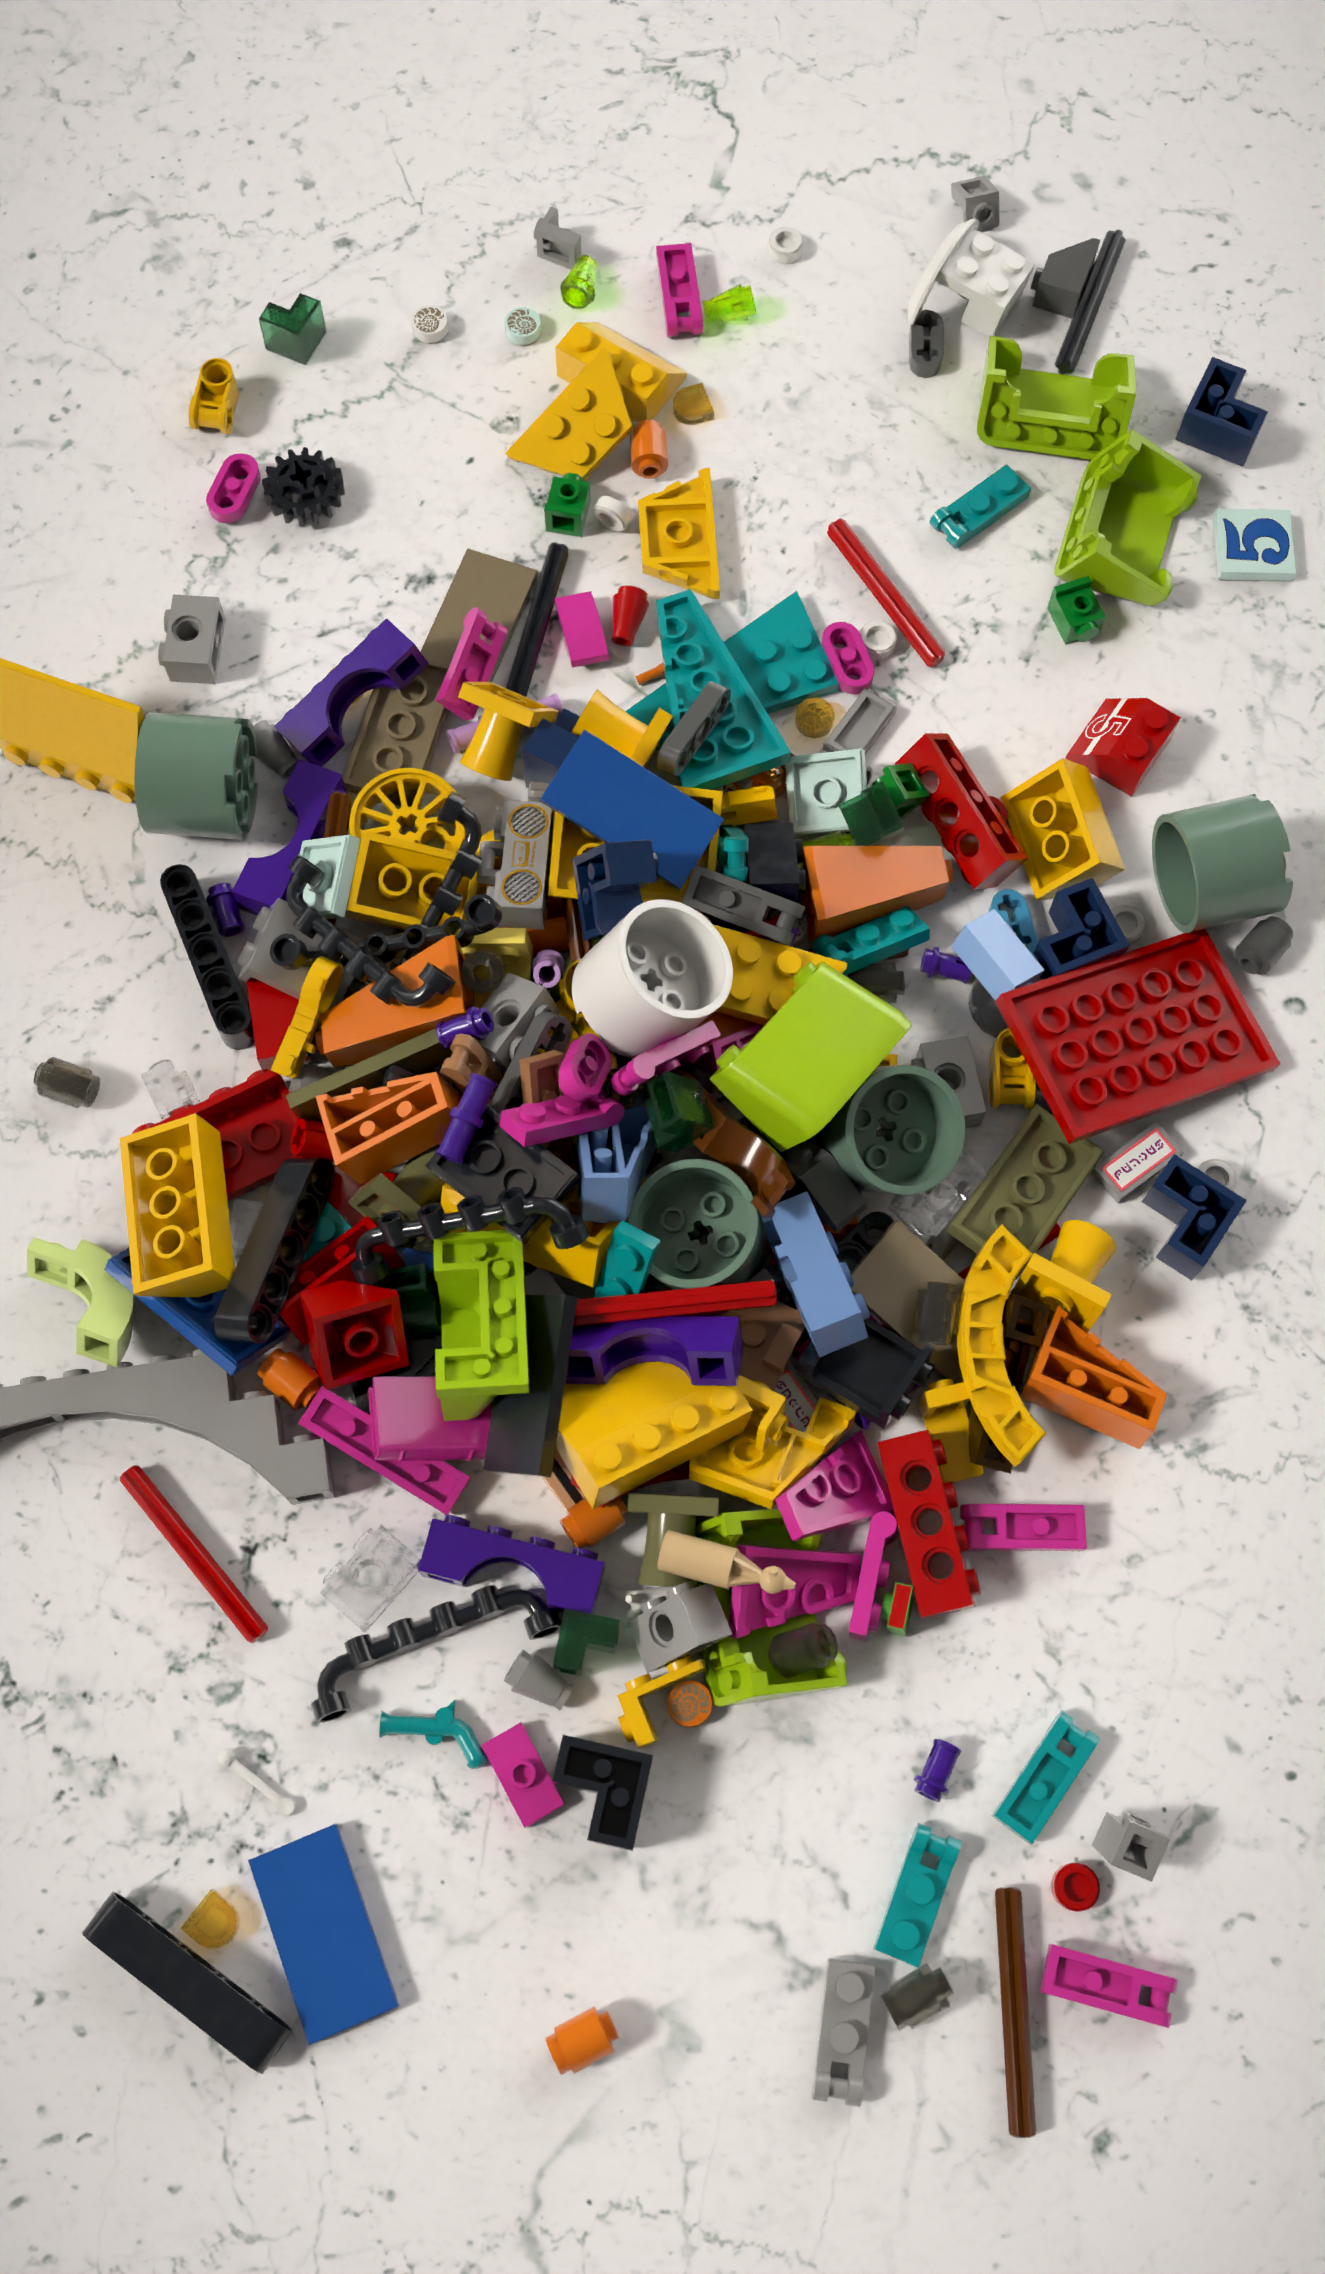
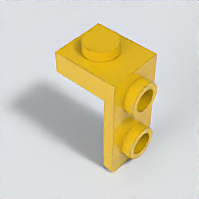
(947, 1419)
(636, 1720)

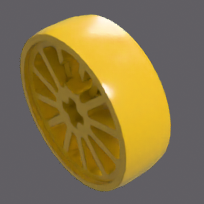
(401, 780)

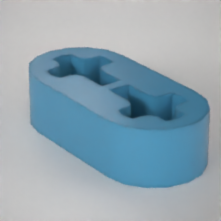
(1021, 918)

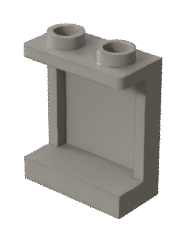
(256, 956)

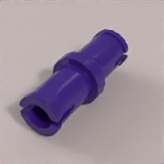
(466, 1118)

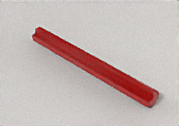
(886, 593)
(675, 1302)
(194, 1554)

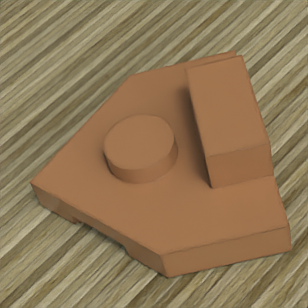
(767, 1340)

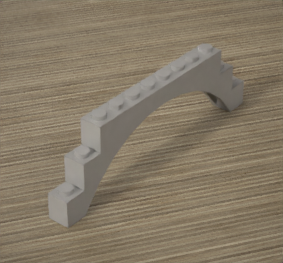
(185, 1396)

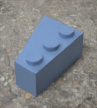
(613, 1165)
(815, 1276)

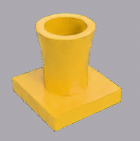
(500, 727)
(621, 729)
(1070, 1274)

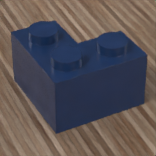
(1217, 419)
(549, 747)
(610, 883)
(1084, 929)
(1200, 1210)

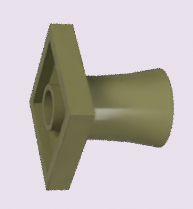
(408, 1193)
(664, 1514)

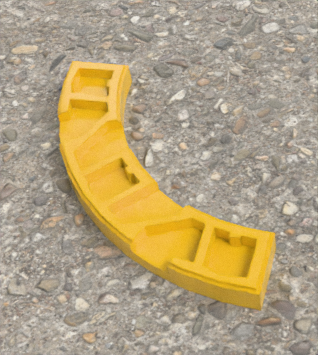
(983, 1351)

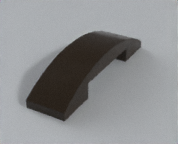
(1023, 1327)

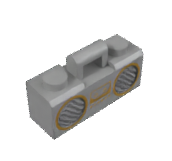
(526, 854)

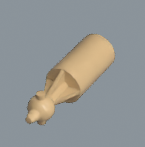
(716, 1564)

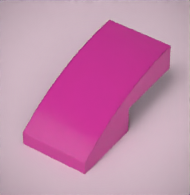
(581, 629)

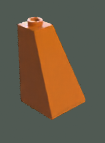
(867, 882)
(367, 1026)

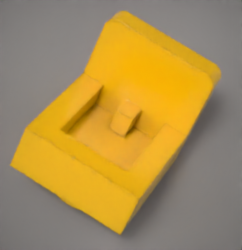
(767, 1411)

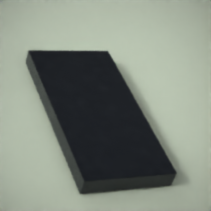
(527, 1424)

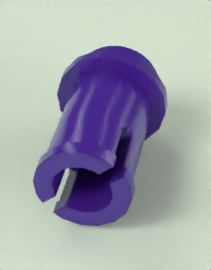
(225, 909)
(944, 965)
(475, 1023)
(937, 1770)

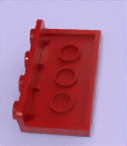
(252, 1126)

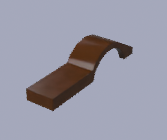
(745, 1155)

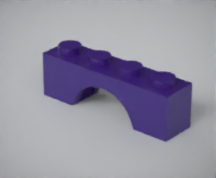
(379, 661)
(307, 798)
(700, 1346)
(458, 1552)

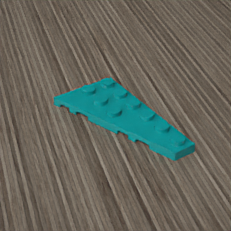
(692, 656)
(777, 657)

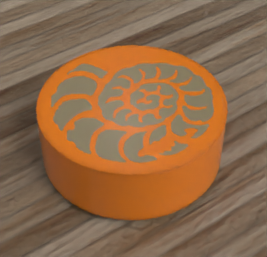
(689, 1704)

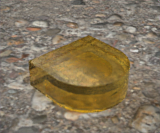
(692, 405)
(213, 1921)

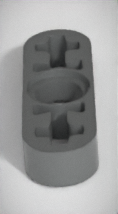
(693, 728)

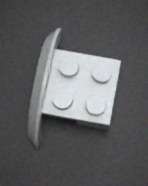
(978, 270)

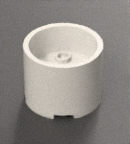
(652, 977)

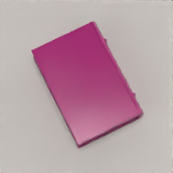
(411, 1425)

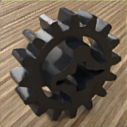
(289, 497)

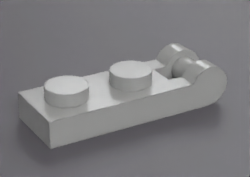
(844, 2030)

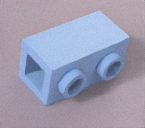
(996, 955)

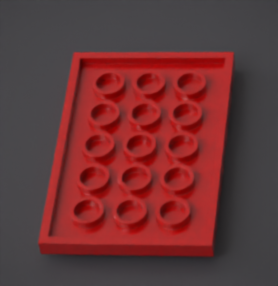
(1136, 1034)

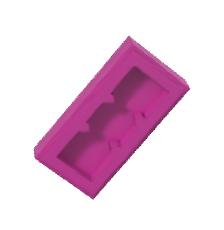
(523, 1775)

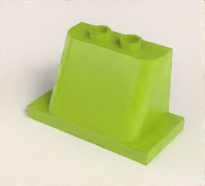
(480, 1321)

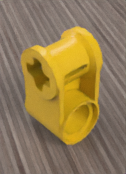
(214, 397)
(1010, 1077)

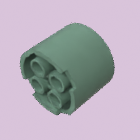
(196, 775)
(1221, 863)
(917, 1137)
(696, 1197)

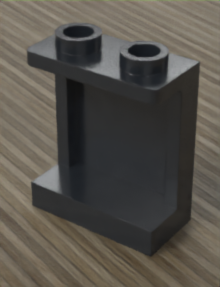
(871, 1373)

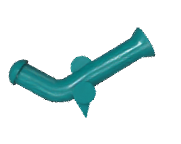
(435, 1729)

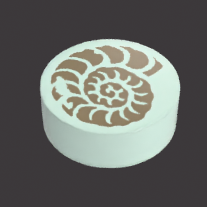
(522, 326)

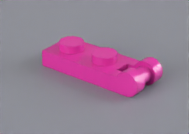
(679, 289)
(472, 661)
(665, 1058)
(560, 1118)
(1026, 1527)
(873, 1574)
(1106, 1985)

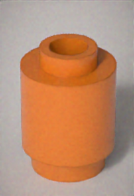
(648, 449)
(290, 1378)
(589, 1525)
(582, 2040)

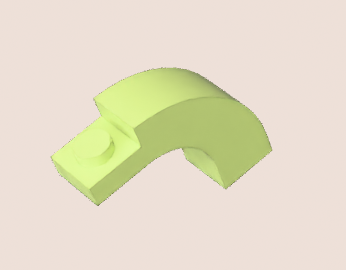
(108, 1322)

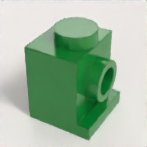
(569, 499)
(1076, 611)
(904, 787)

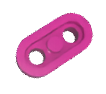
(232, 492)
(850, 660)
(584, 1068)

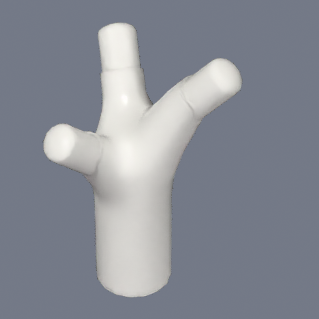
(636, 1598)

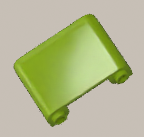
(1052, 409)
(1125, 520)
(809, 1055)
(741, 1667)

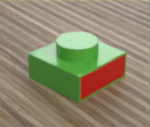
(898, 1609)

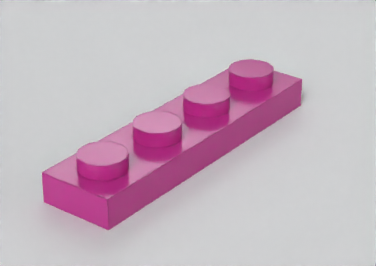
(351, 1432)

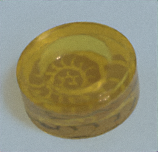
(814, 717)

